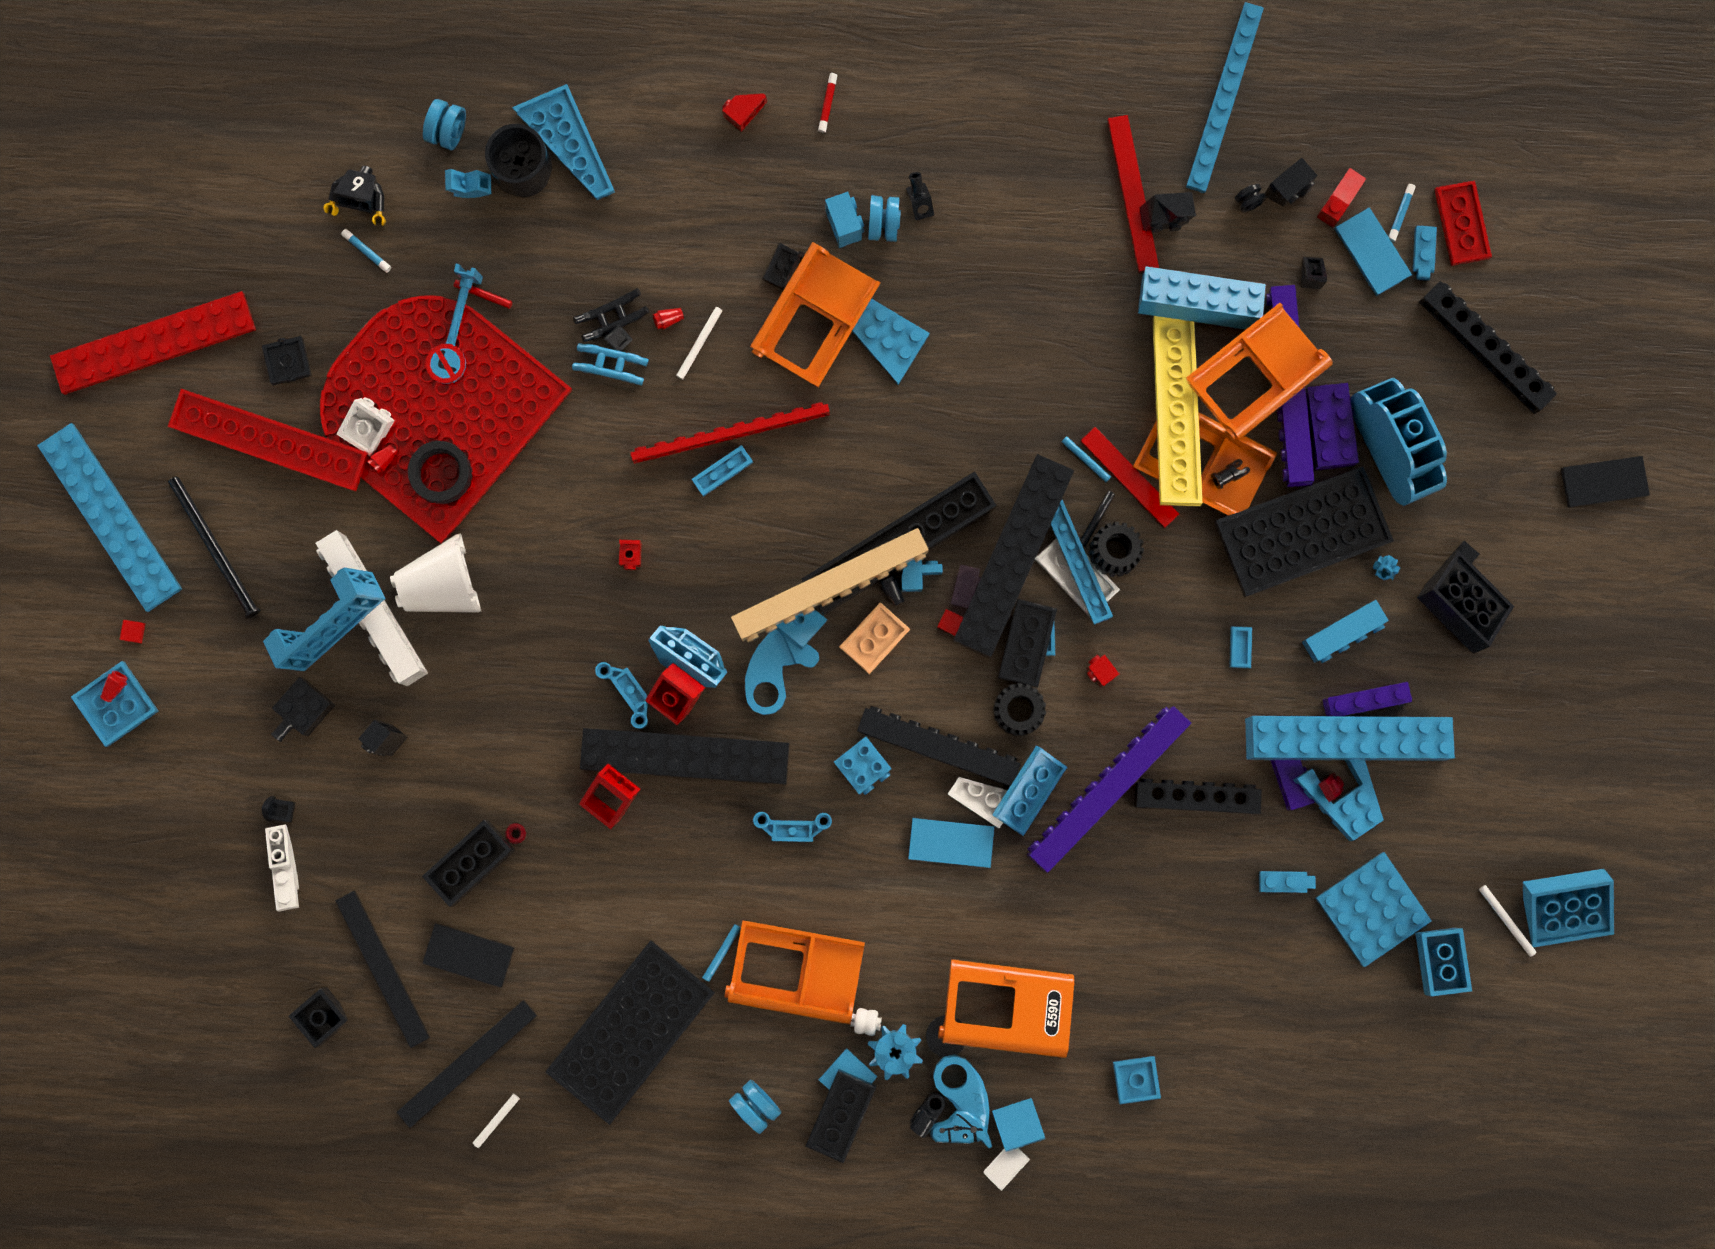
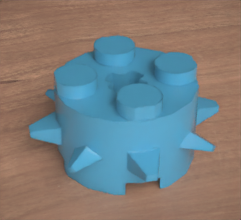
(893, 1064)

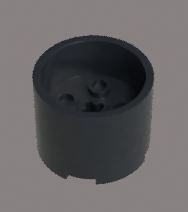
(513, 145)

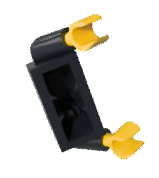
(358, 192)

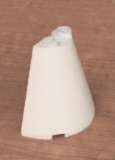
(437, 581)

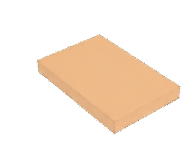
(874, 638)

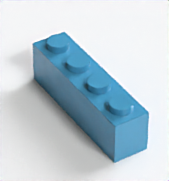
(1341, 633)

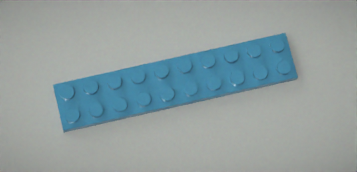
(109, 517)

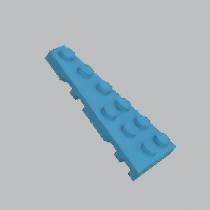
(566, 135)
(889, 338)

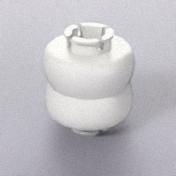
(866, 1022)

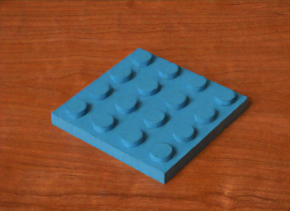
(1373, 909)

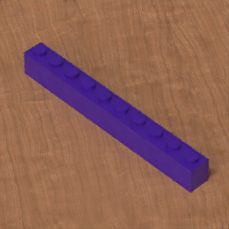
(1293, 413)

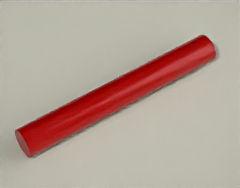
(487, 295)

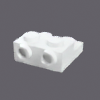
(365, 425)

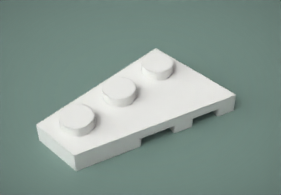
(979, 798)

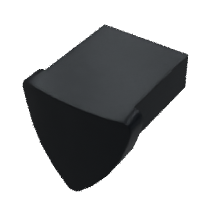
(278, 809)

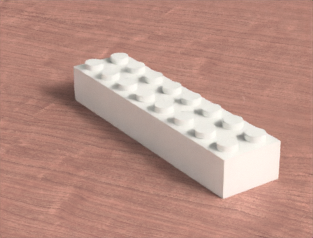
(380, 622)

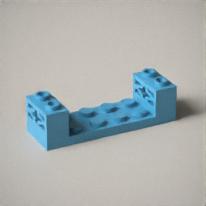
(358, 596)

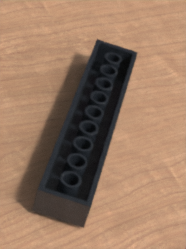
(935, 519)
(1013, 556)
(685, 756)

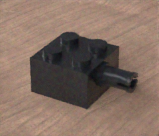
(301, 709)

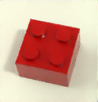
(675, 693)

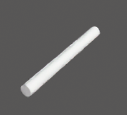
(699, 343)
(1507, 921)

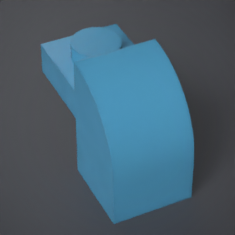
(469, 184)
(913, 573)

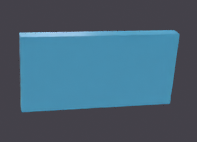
(1372, 251)
(1029, 790)
(951, 842)

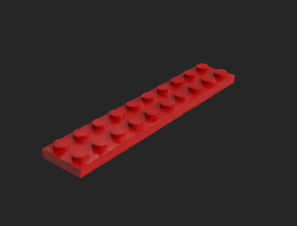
(152, 343)
(268, 439)

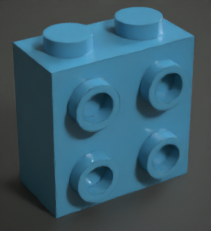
(863, 766)

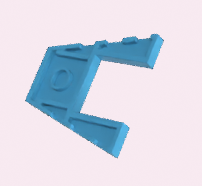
(1353, 812)

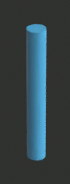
(1086, 459)
(721, 953)

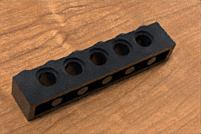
(1250, 804)

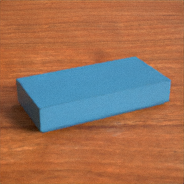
(1240, 647)

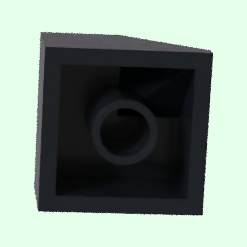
(1292, 184)
(1167, 211)
(319, 1017)

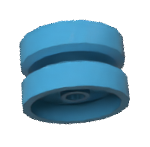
(444, 124)
(884, 218)
(752, 1108)

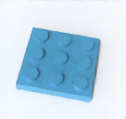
(120, 716)

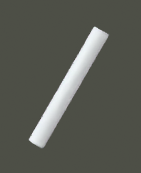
(496, 1120)

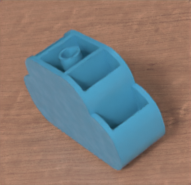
(1401, 439)

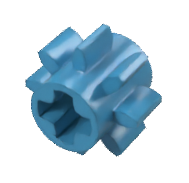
(1386, 567)

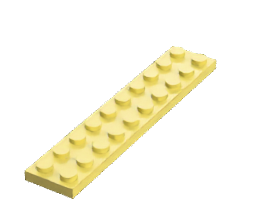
(1176, 413)

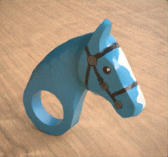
(971, 1116)

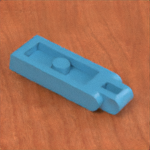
(1424, 251)
(1285, 881)

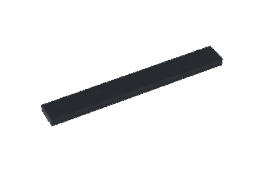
(382, 969)
(466, 1063)

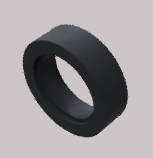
(425, 452)

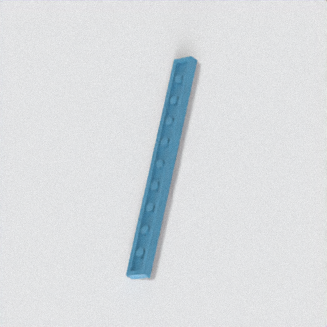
(1224, 97)

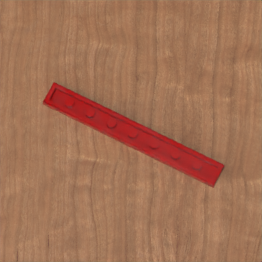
(1132, 191)

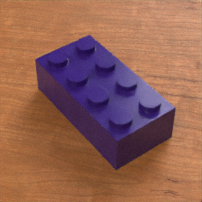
(1331, 427)

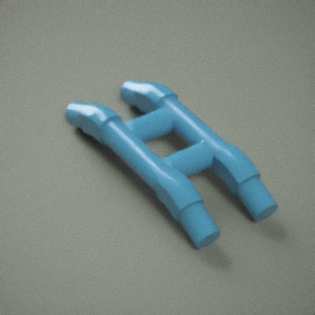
(621, 358)

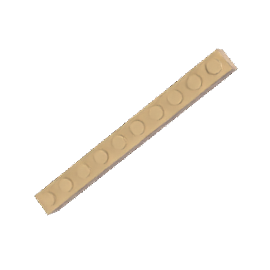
(830, 585)

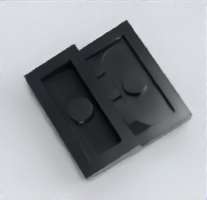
(782, 266)

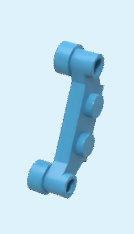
(629, 689)
(792, 830)

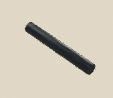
(1097, 518)

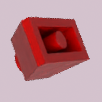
(743, 109)

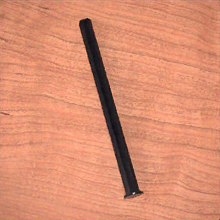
(213, 547)

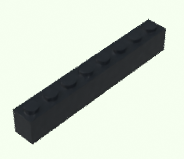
(939, 747)

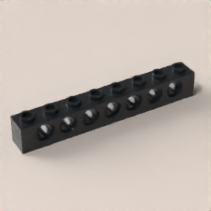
(1489, 358)

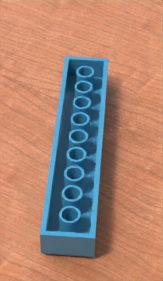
(1349, 738)

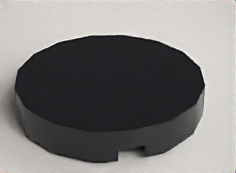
(936, 1044)

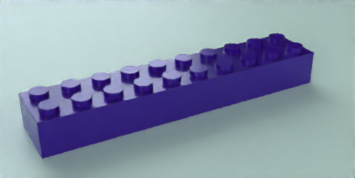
(1108, 789)

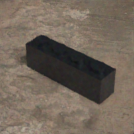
(382, 738)

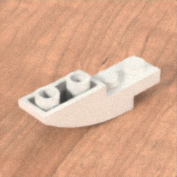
(283, 867)

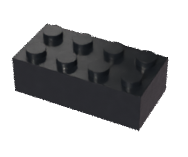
(468, 863)

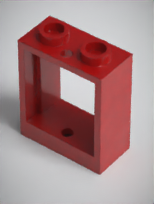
(625, 791)

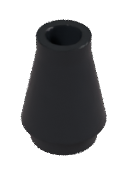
(892, 590)

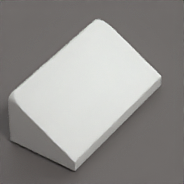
(1006, 1167)

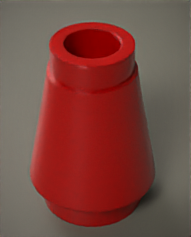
(666, 318)
(380, 460)
(114, 684)

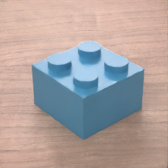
(844, 219)

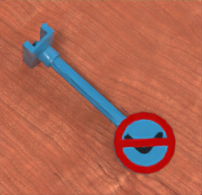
(446, 361)

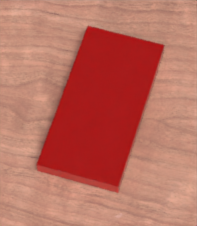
(1463, 223)

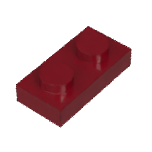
(1331, 786)

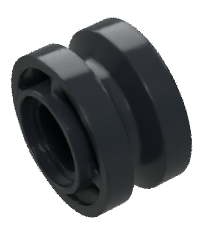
(1250, 197)

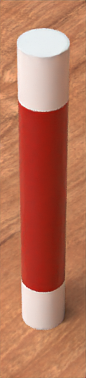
(827, 103)

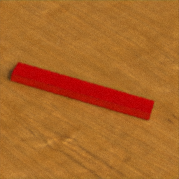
(1128, 477)

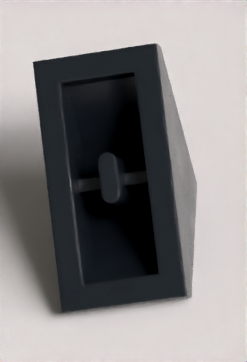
(1313, 273)

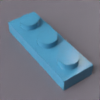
(722, 470)

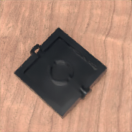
(286, 360)

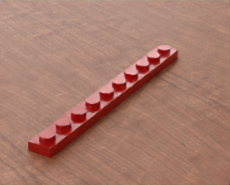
(738, 430)

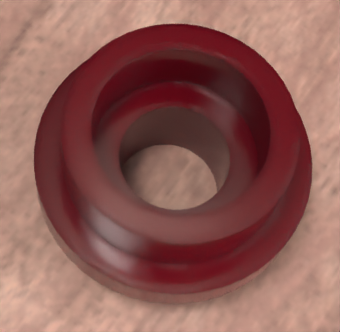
(509, 833)

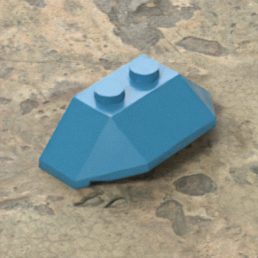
(689, 654)

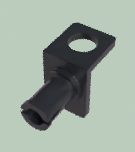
(919, 196)

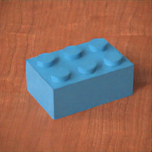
(1443, 961)

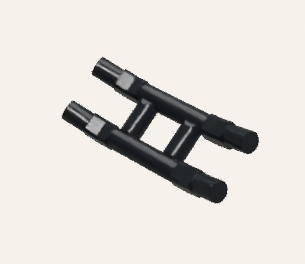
(600, 311)

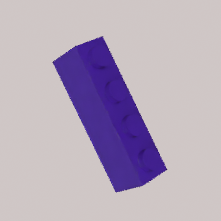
(1367, 700)
(1292, 793)

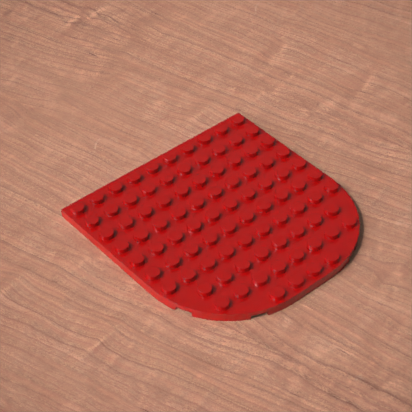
(483, 413)

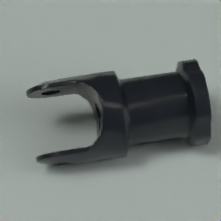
(1229, 474)

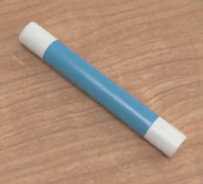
(1401, 212)
(366, 251)

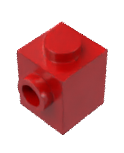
(1101, 670)

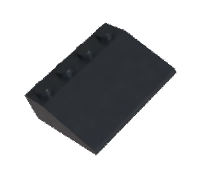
(1466, 603)

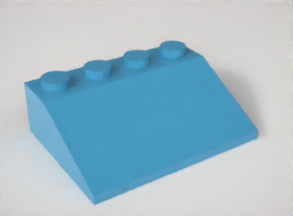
(1569, 907)

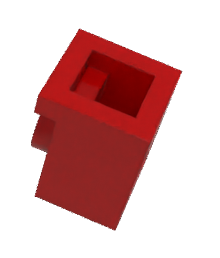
(630, 545)

